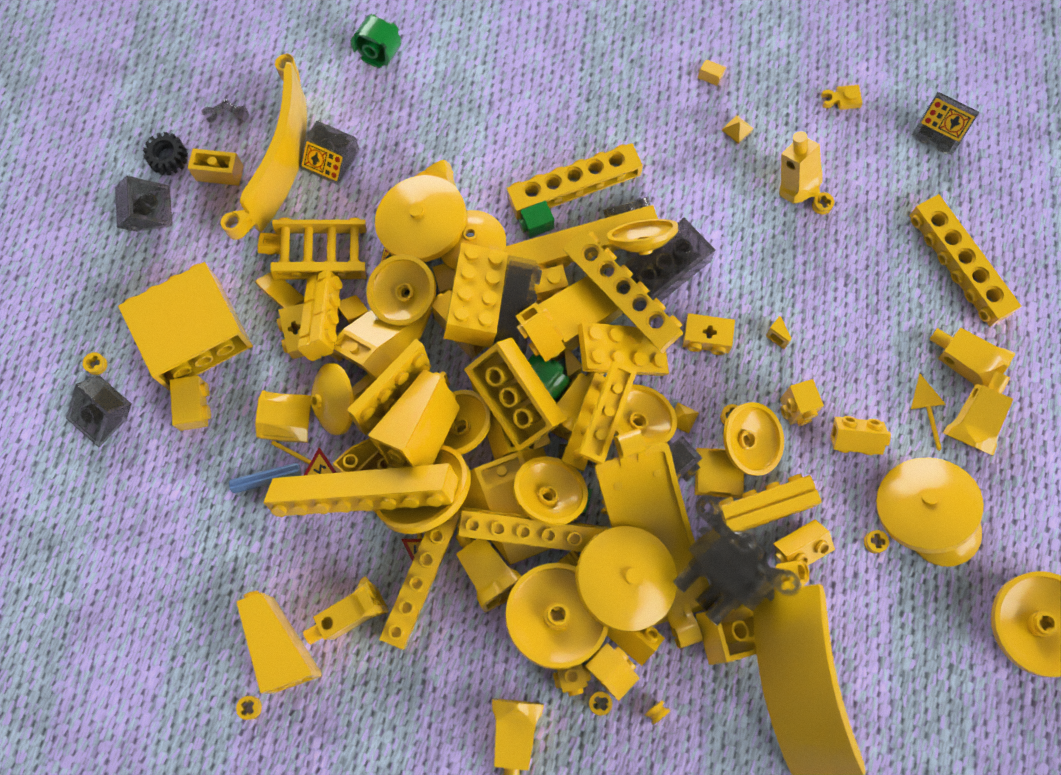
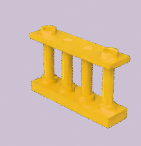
(307, 267)
(599, 416)

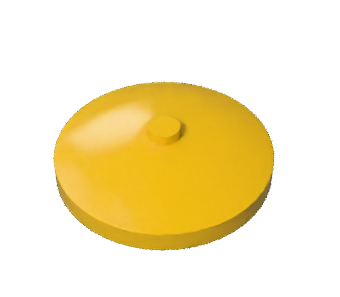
(421, 218)
(929, 505)
(428, 517)
(626, 578)
(550, 620)
(1029, 622)

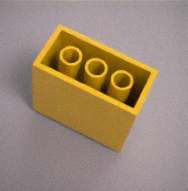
(184, 325)

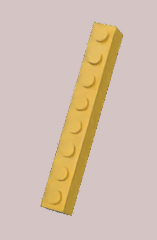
(362, 490)

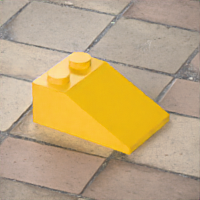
(731, 638)

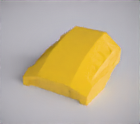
(283, 417)

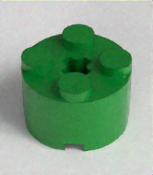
(376, 41)
(550, 375)

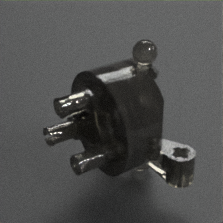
(732, 565)

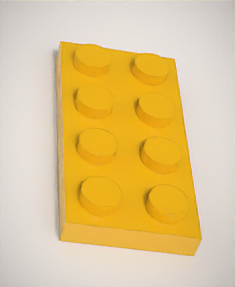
(626, 344)
(389, 387)

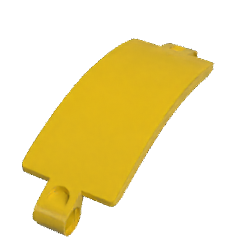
(281, 162)
(645, 493)
(803, 682)

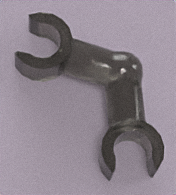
(223, 106)
(636, 204)

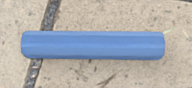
(263, 478)

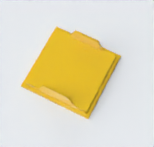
(718, 475)

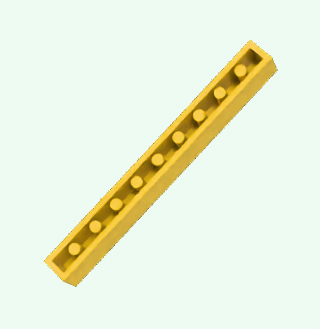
(548, 248)

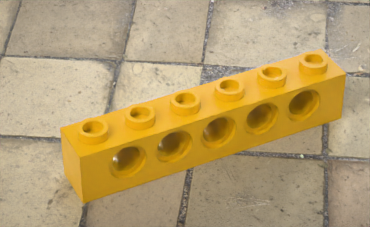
(587, 182)
(578, 251)
(975, 264)
(525, 530)
(418, 583)

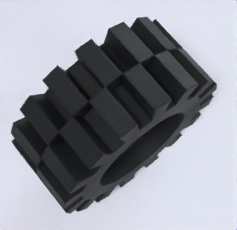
(160, 143)

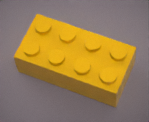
(476, 295)
(515, 393)

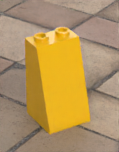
(579, 304)
(417, 423)
(274, 645)

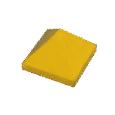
(737, 129)
(685, 417)

